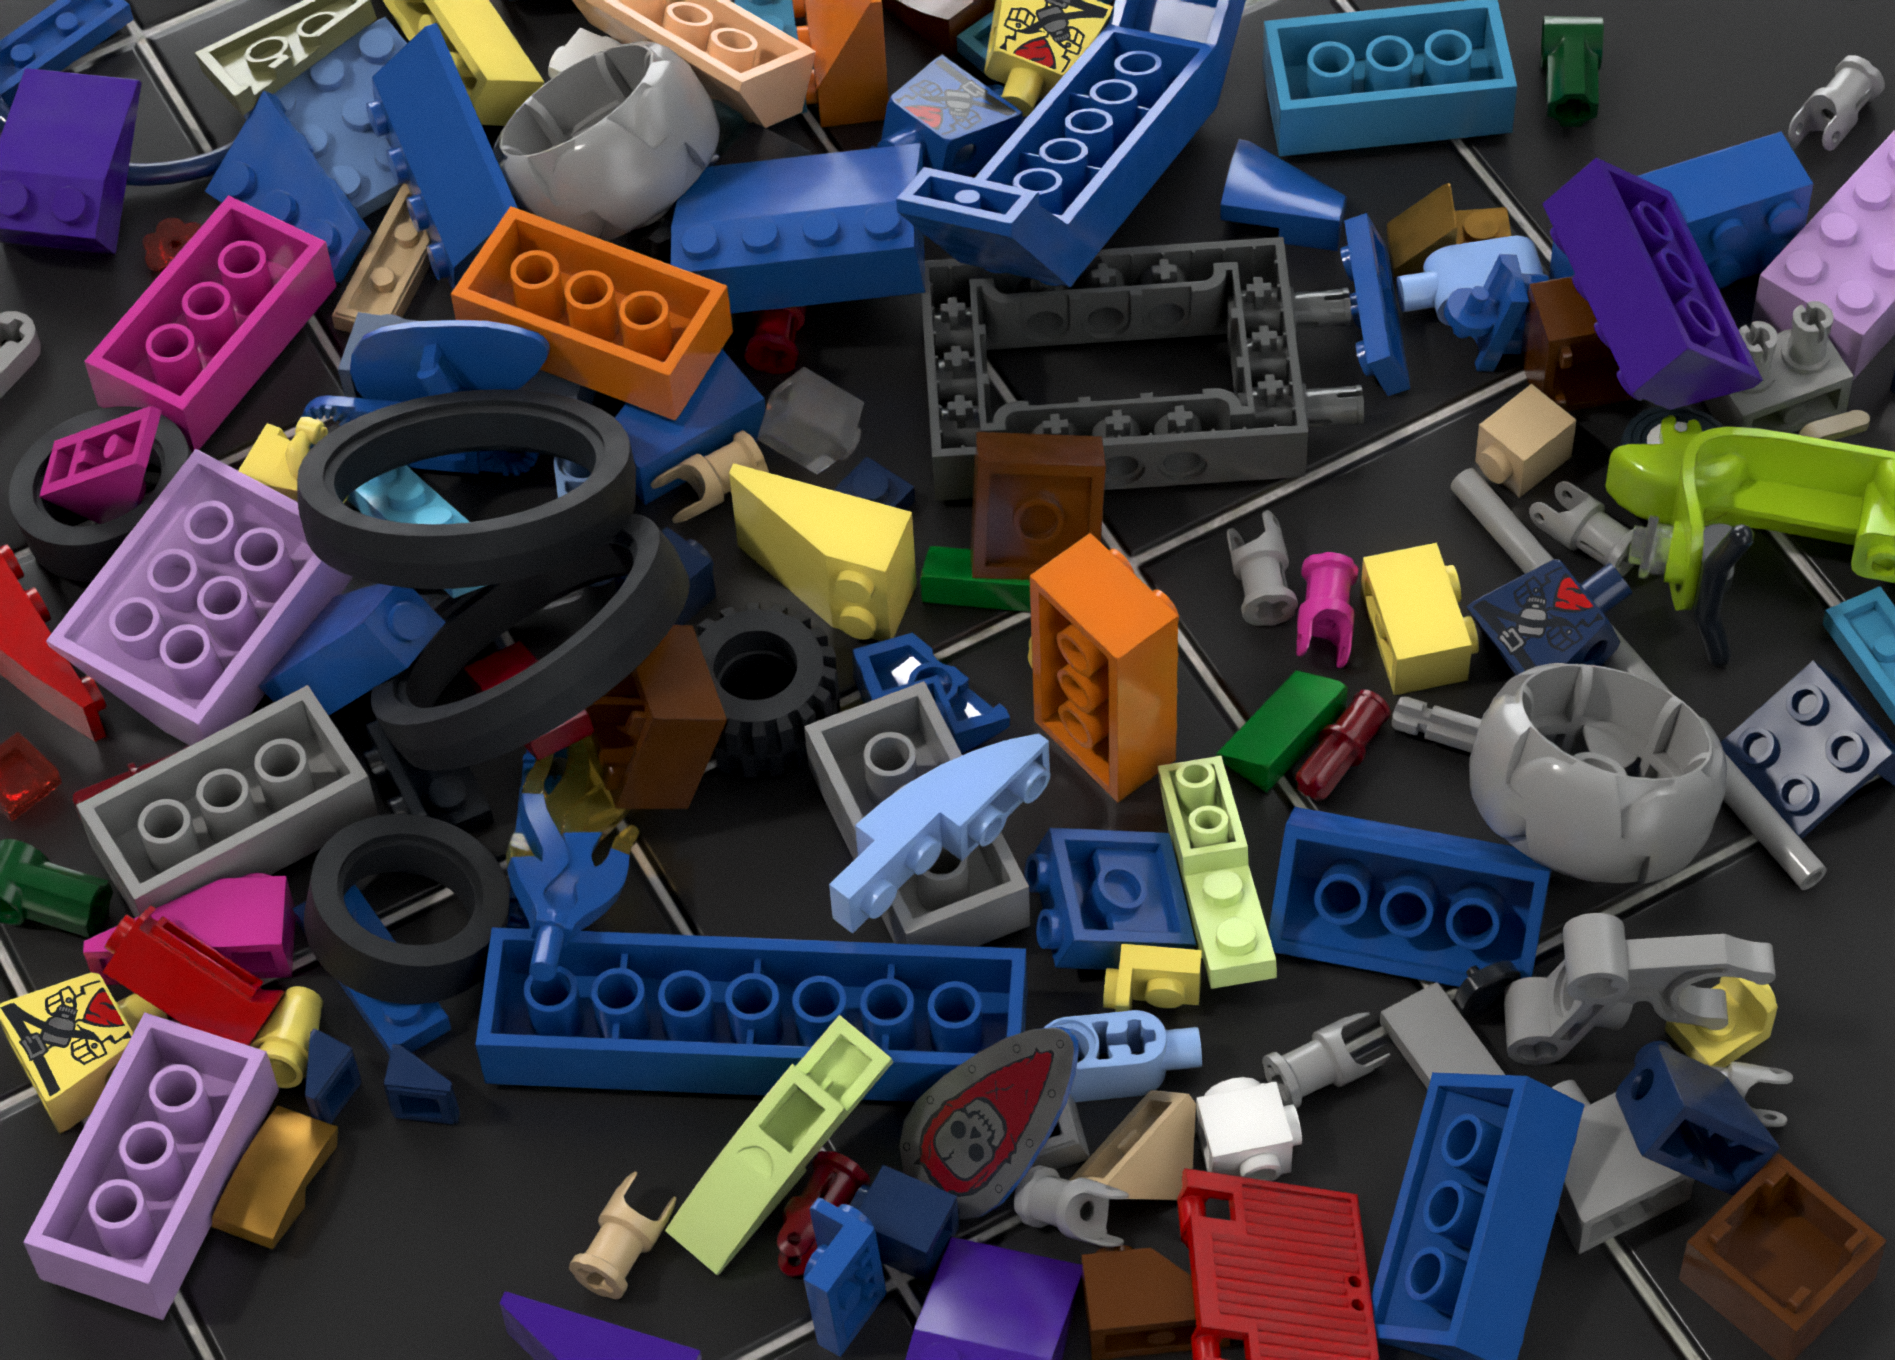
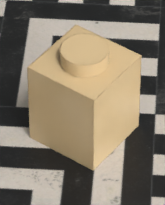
(1525, 441)

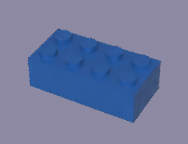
(1737, 205)

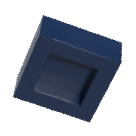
(878, 485)

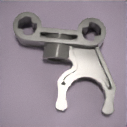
(1609, 974)

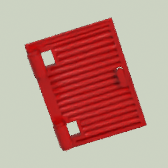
(1277, 1270)

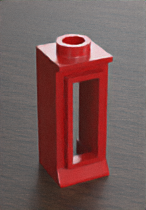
(188, 978)

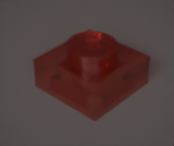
(24, 776)

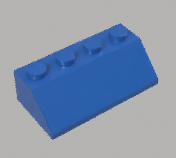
(439, 152)
(1404, 899)
(1474, 1216)

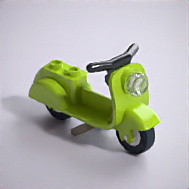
(1695, 473)

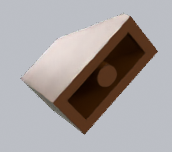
(1136, 1303)

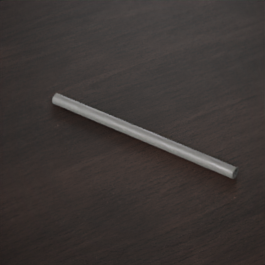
(1740, 793)

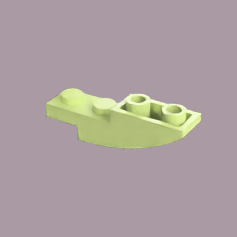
(1216, 872)
(777, 1144)

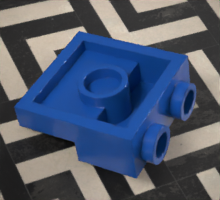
(1106, 893)

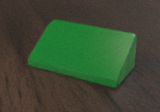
(949, 580)
(1284, 728)

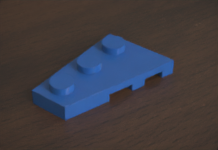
(278, 174)

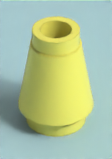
(288, 1035)

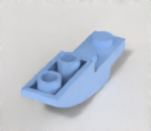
(947, 807)

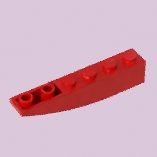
(36, 667)

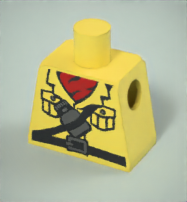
(1038, 43)
(71, 1041)

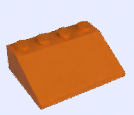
(849, 59)

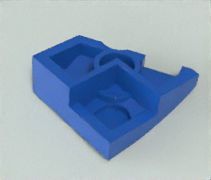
(1280, 196)
(908, 661)

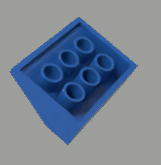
(803, 229)

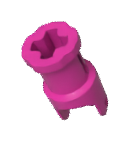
(1327, 603)

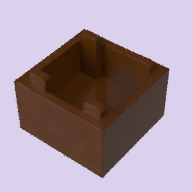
(1564, 351)
(1033, 500)
(659, 726)
(1782, 1259)

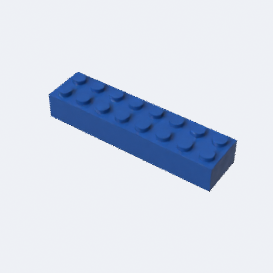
(737, 1010)

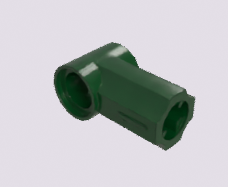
(1572, 60)
(49, 892)

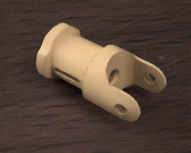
(711, 473)
(617, 1244)

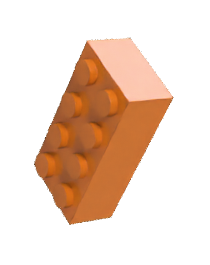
(605, 310)
(1104, 665)

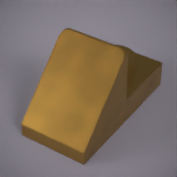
(1436, 224)

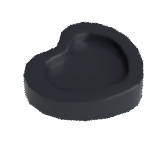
(1484, 987)

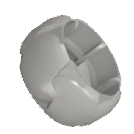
(610, 140)
(1597, 773)

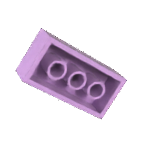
(1844, 262)
(152, 1166)

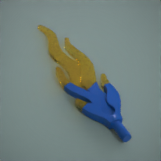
(557, 876)

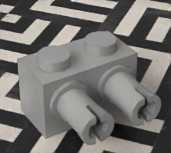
(1799, 374)

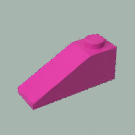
(102, 467)
(239, 917)

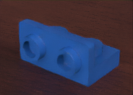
(842, 1274)

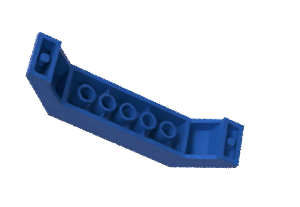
(1087, 146)

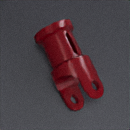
(773, 340)
(834, 1180)

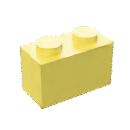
(1418, 618)

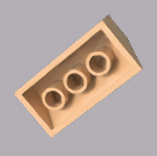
(728, 48)

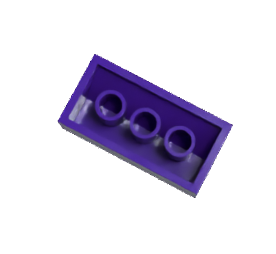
(1648, 288)

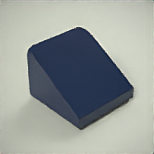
(330, 1076)
(418, 1090)

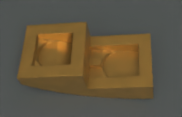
(273, 1177)

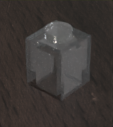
(811, 421)

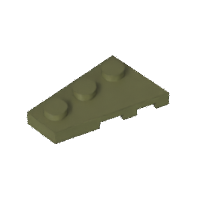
(280, 48)

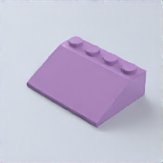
(199, 601)

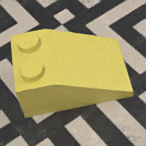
(829, 549)

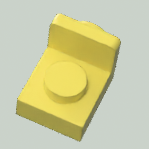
(1154, 975)
(1750, 1022)

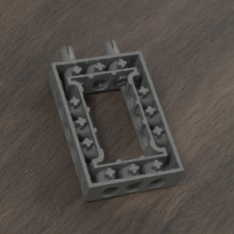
(1138, 296)

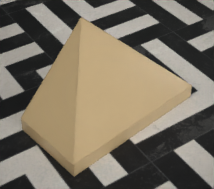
(1147, 1148)

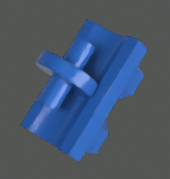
(1493, 312)

